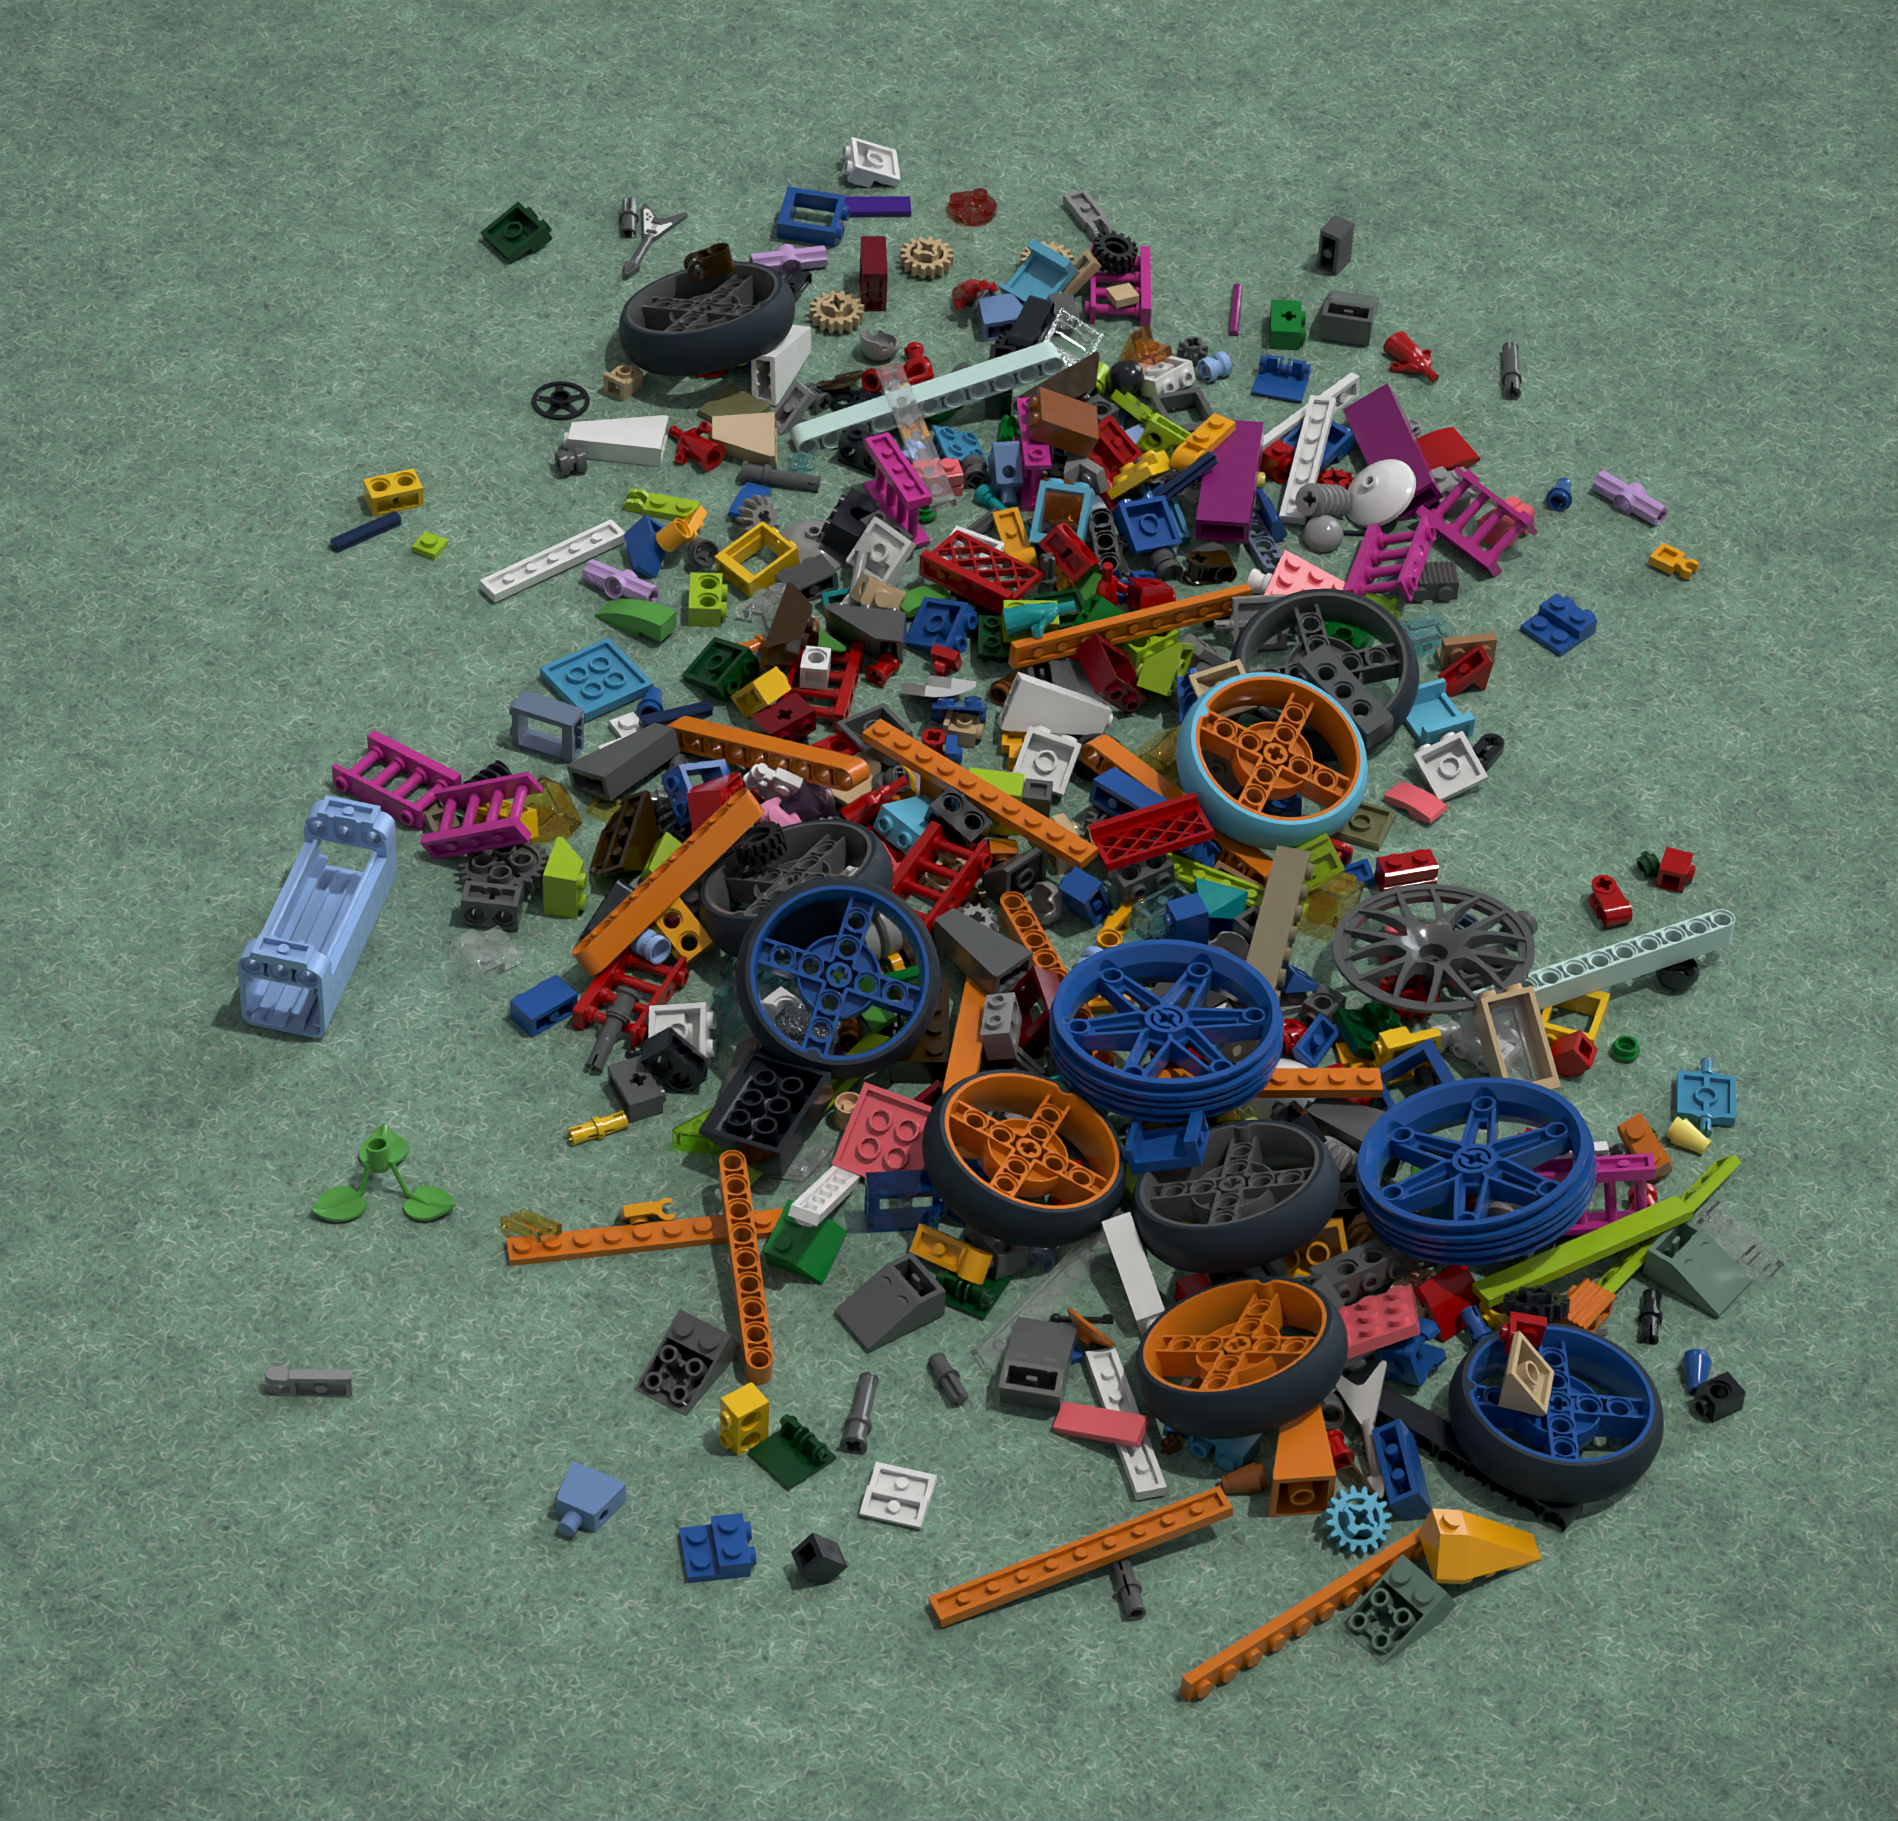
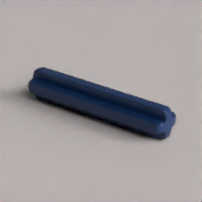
(1187, 476)
(365, 531)
(665, 717)

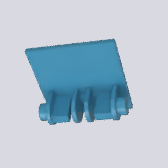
(955, 443)

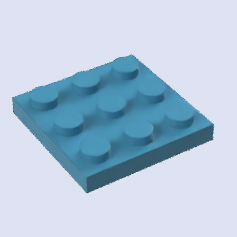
(596, 679)

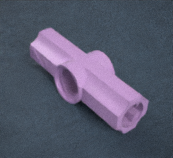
(789, 257)
(1630, 498)
(619, 583)

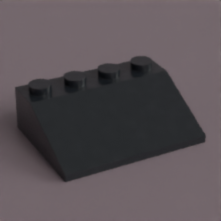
(769, 1111)

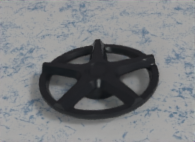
(560, 400)

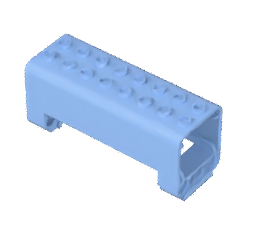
(319, 922)

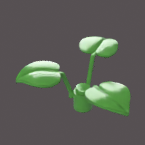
(380, 1153)

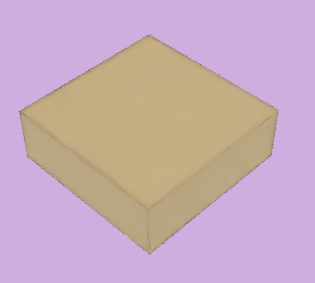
(1122, 295)

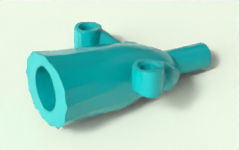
(1034, 616)

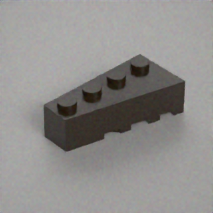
(931, 1055)

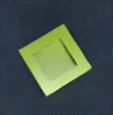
(430, 545)

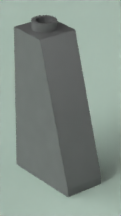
(624, 762)
(981, 953)
(1348, 1124)

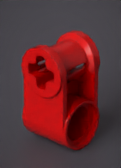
(1609, 902)

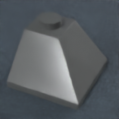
(1016, 874)

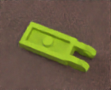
(659, 505)

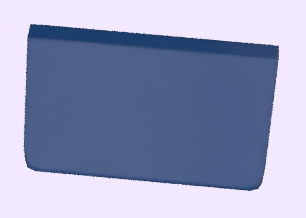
(1269, 516)
(1298, 981)
(1315, 1041)

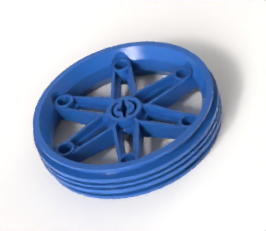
(1166, 1030)
(1476, 1171)

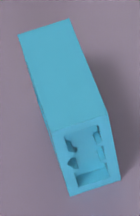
(1058, 486)

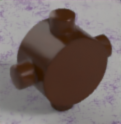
(1171, 1444)

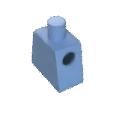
(997, 314)
(1006, 471)
(587, 1499)

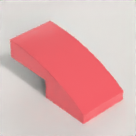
(1418, 802)

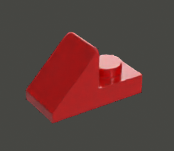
(1471, 668)

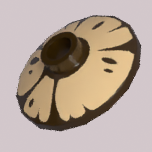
(841, 381)

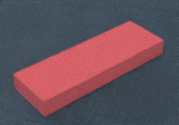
(1101, 1424)

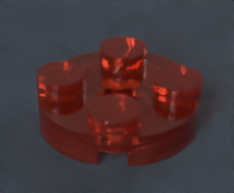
(960, 212)

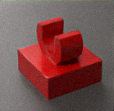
(945, 659)

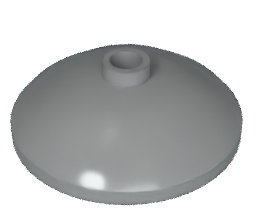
(808, 538)

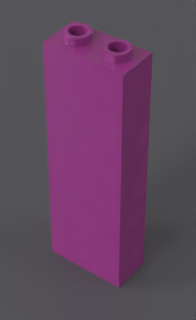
(1387, 434)
(1231, 486)

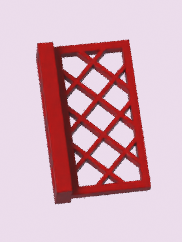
(973, 584)
(1151, 821)

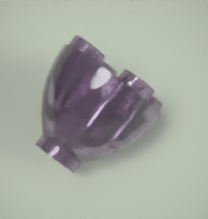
(812, 803)

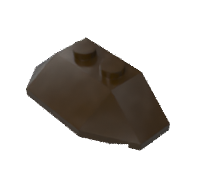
(1073, 381)
(788, 630)
(626, 838)

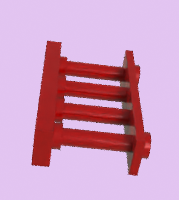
(841, 696)
(920, 860)
(613, 975)

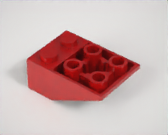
(710, 796)

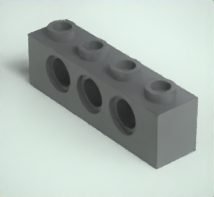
(1325, 665)
(1366, 1268)

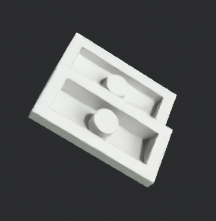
(939, 687)
(898, 1495)

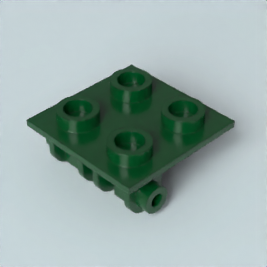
(991, 639)
(969, 1296)
(792, 1452)

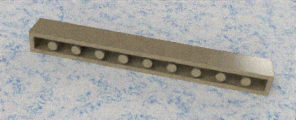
(1276, 928)

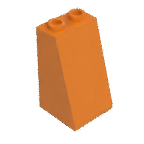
(1302, 1468)

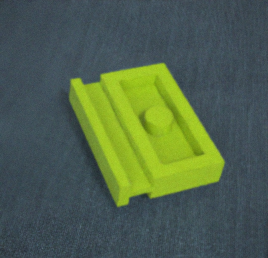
(1323, 857)

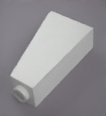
(778, 367)
(621, 440)
(1051, 706)
(1134, 1270)

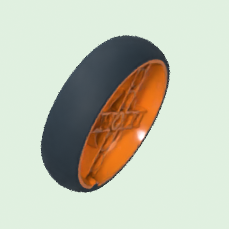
(1023, 1158)
(1246, 1366)

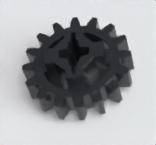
(1537, 1302)

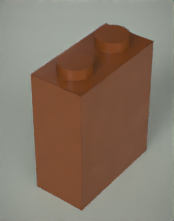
(1063, 422)

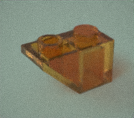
(1062, 505)

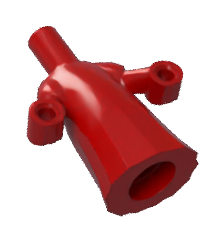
(970, 291)
(1410, 355)
(703, 451)
(1110, 585)
(868, 804)

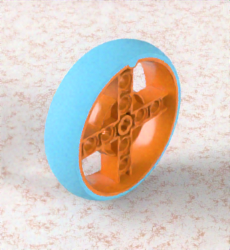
(1273, 756)

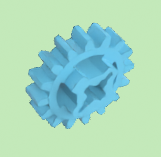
(1346, 1515)

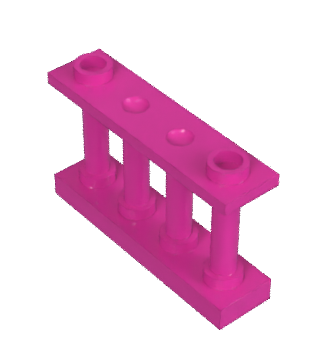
(1141, 279)
(1034, 458)
(897, 486)
(1470, 545)
(1373, 552)
(400, 759)
(492, 832)
(1609, 1171)

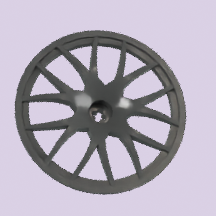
(1432, 949)

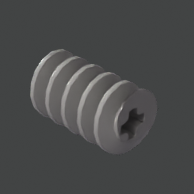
(1322, 500)

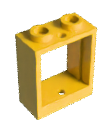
(761, 535)
(1592, 1004)

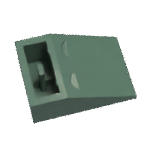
(1695, 1268)
(1397, 1611)

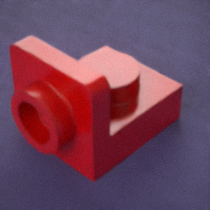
(1531, 1326)

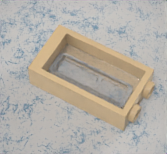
(1515, 1036)

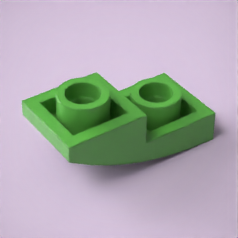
(915, 597)

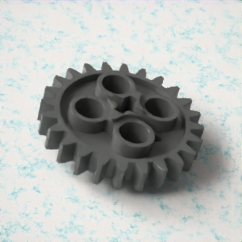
(508, 865)

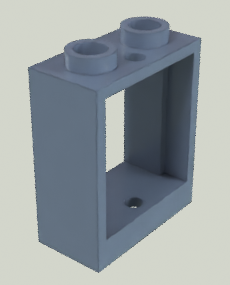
(552, 712)

